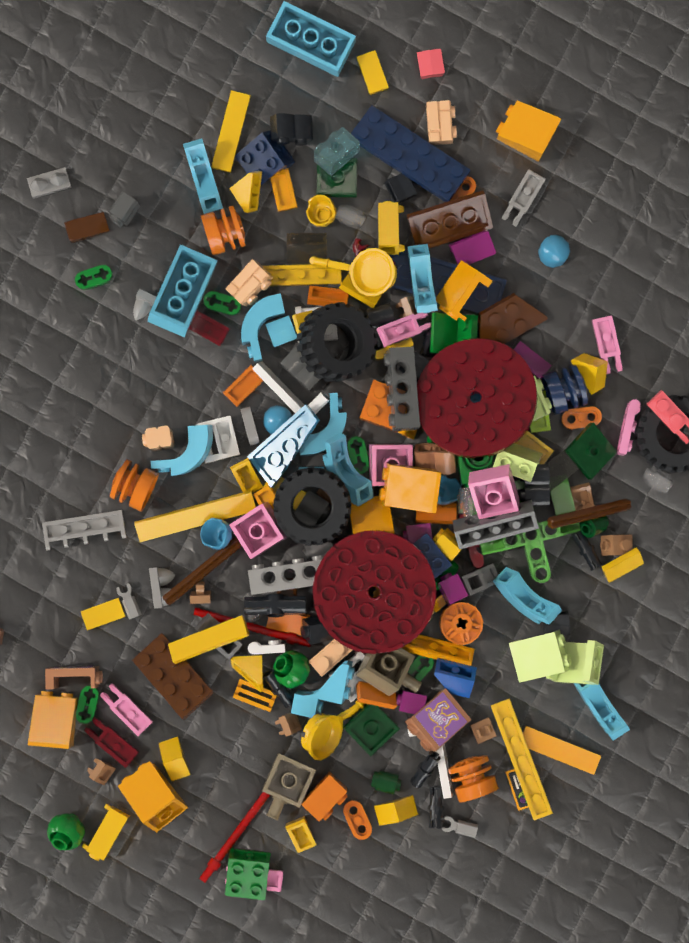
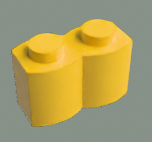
(447, 543)

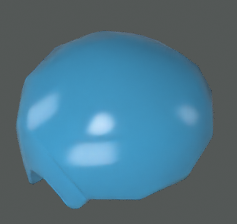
(554, 251)
(275, 418)
(448, 490)
(216, 533)

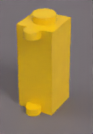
(389, 227)
(106, 833)

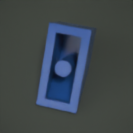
(455, 677)

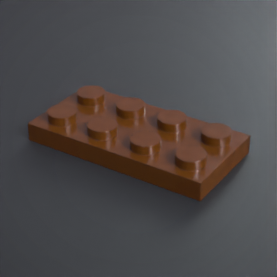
(450, 220)
(175, 682)

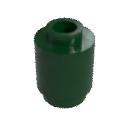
(594, 526)
(386, 782)

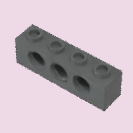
(405, 357)
(474, 531)

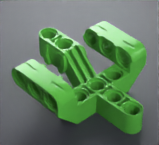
(563, 503)

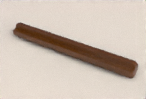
(588, 513)
(202, 571)

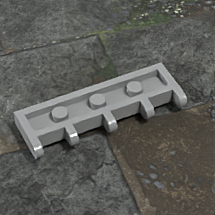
(83, 527)

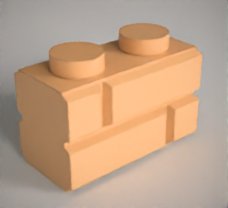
(440, 122)
(249, 283)
(158, 438)
(329, 657)

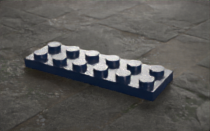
(410, 154)
(480, 299)

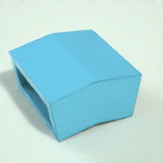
(281, 331)

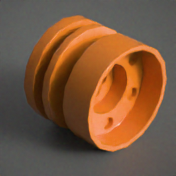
(223, 230)
(134, 485)
(450, 617)
(473, 779)

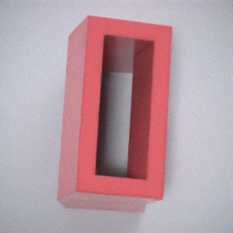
(430, 63)

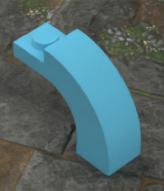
(202, 176)
(422, 278)
(259, 313)
(316, 442)
(199, 445)
(338, 462)
(524, 598)
(602, 710)

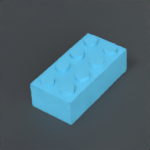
(310, 38)
(182, 290)

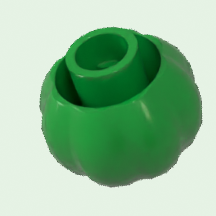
(291, 669)
(65, 831)

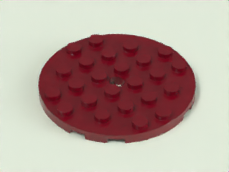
(494, 421)
(404, 585)

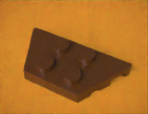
(508, 319)

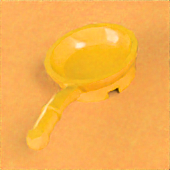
(370, 271)
(325, 732)

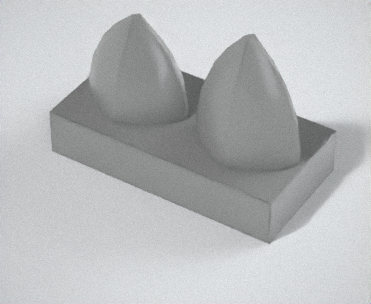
(49, 182)
(143, 304)
(158, 578)

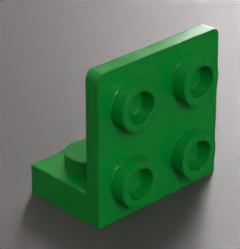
(448, 331)
(247, 874)

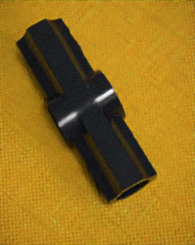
(275, 605)

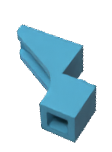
(334, 690)

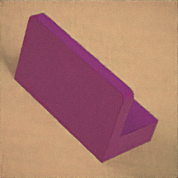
(473, 248)
(535, 362)

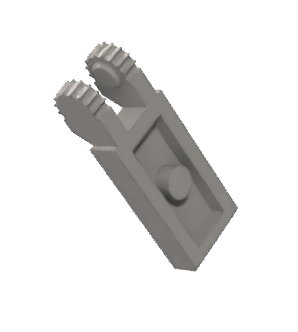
(524, 195)

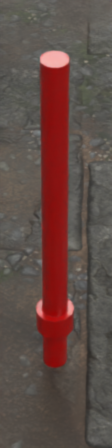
(290, 637)
(215, 863)

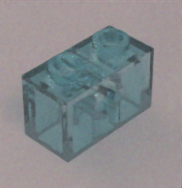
(336, 151)

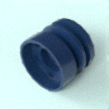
(565, 389)

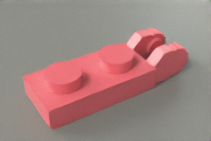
(669, 414)

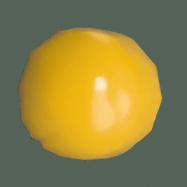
(321, 210)

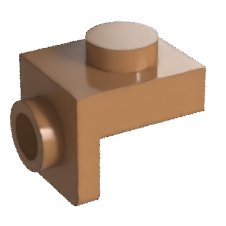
(582, 496)
(616, 544)

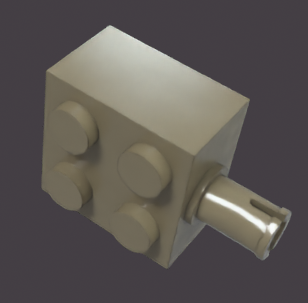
(388, 671)
(287, 784)

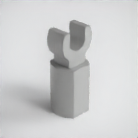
(129, 602)
(461, 827)

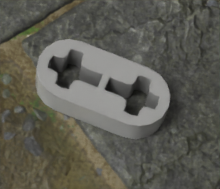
(250, 426)

